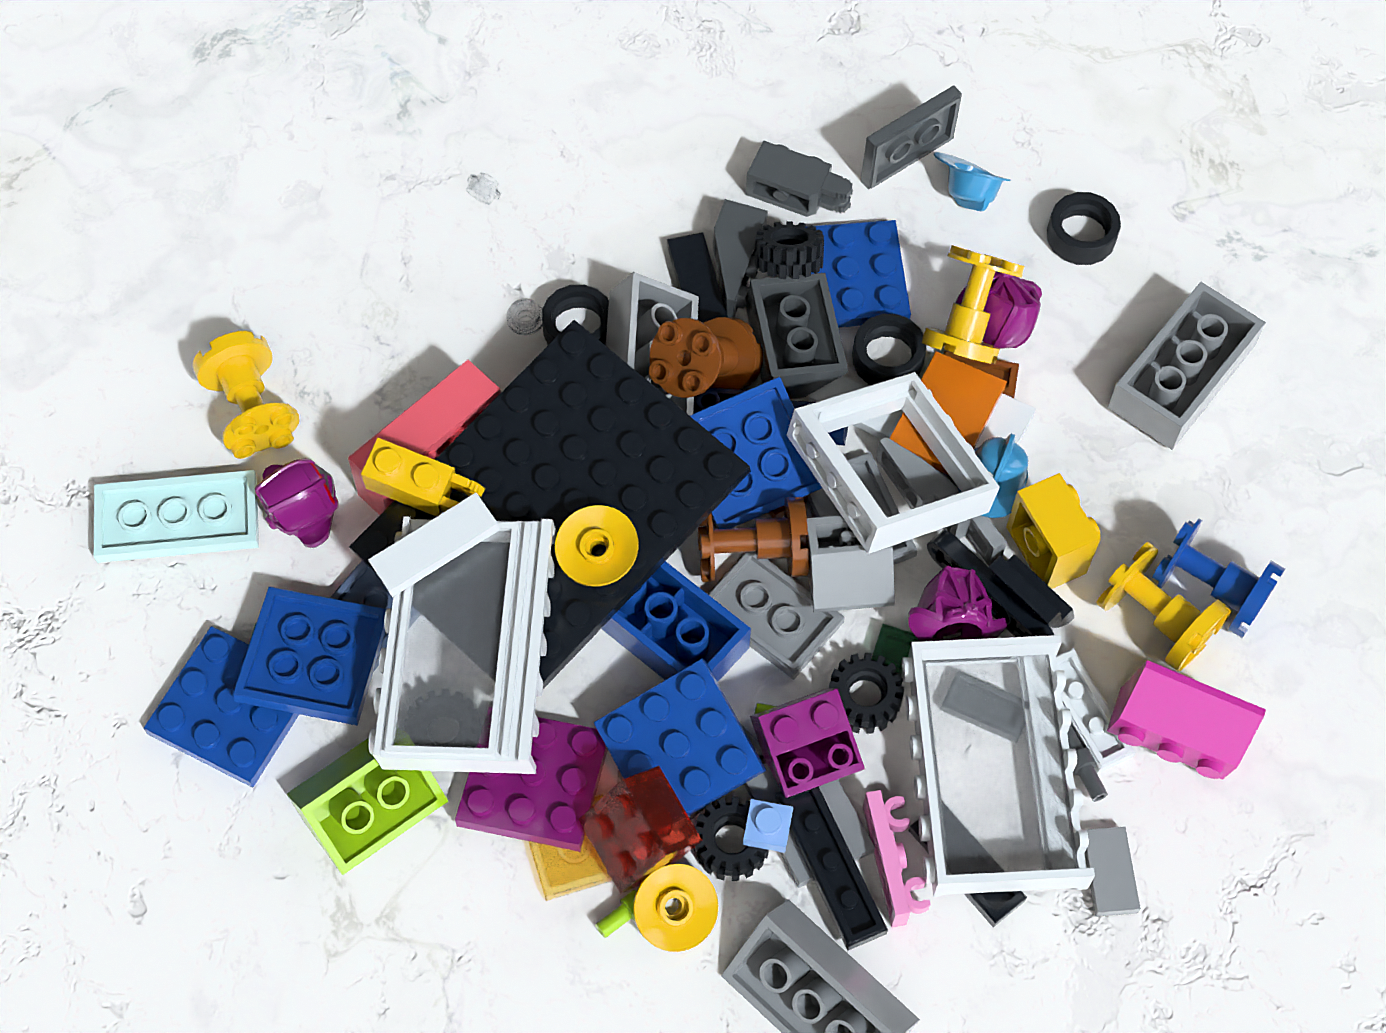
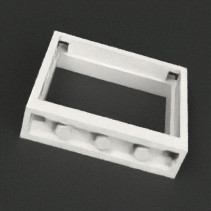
(856, 505)

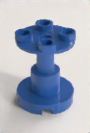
(1231, 584)

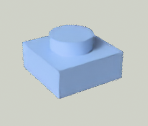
(768, 825)

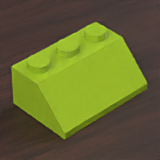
(361, 807)

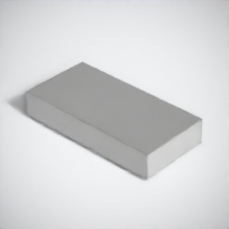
(1114, 881)

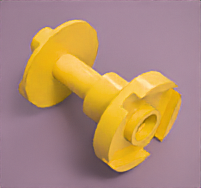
(969, 320)
(236, 368)
(1174, 617)

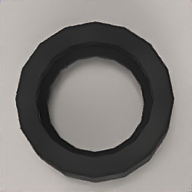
(1086, 205)
(574, 297)
(887, 326)

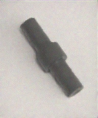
(1086, 768)

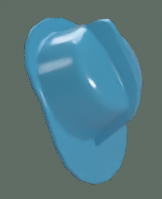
(970, 184)
(1009, 469)

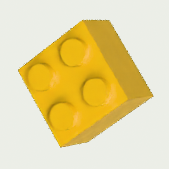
(1053, 531)

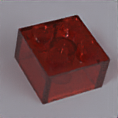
(639, 828)

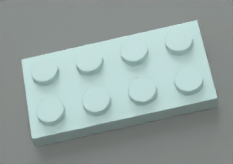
(175, 516)

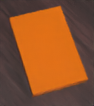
(963, 394)

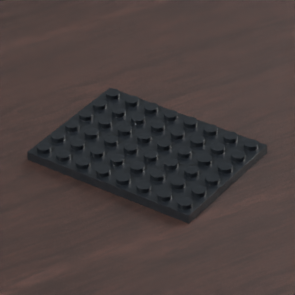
(578, 436)

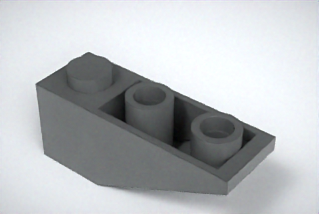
(735, 251)

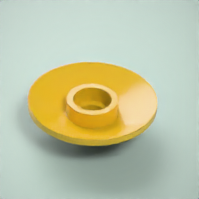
(595, 527)
(695, 911)

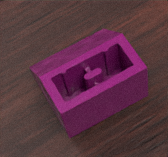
(807, 742)

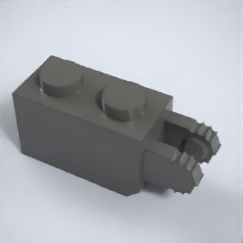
(796, 181)

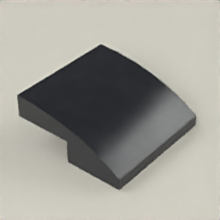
(1033, 591)

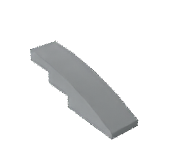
(923, 484)

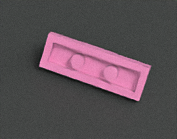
(891, 857)

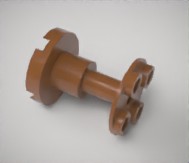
(699, 356)
(769, 538)

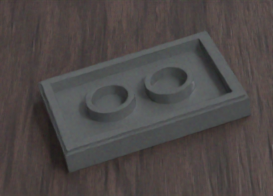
(910, 137)

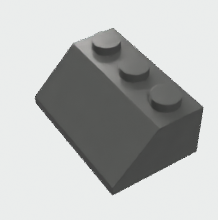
(796, 332)

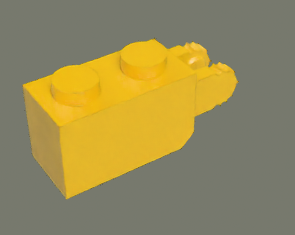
(414, 478)

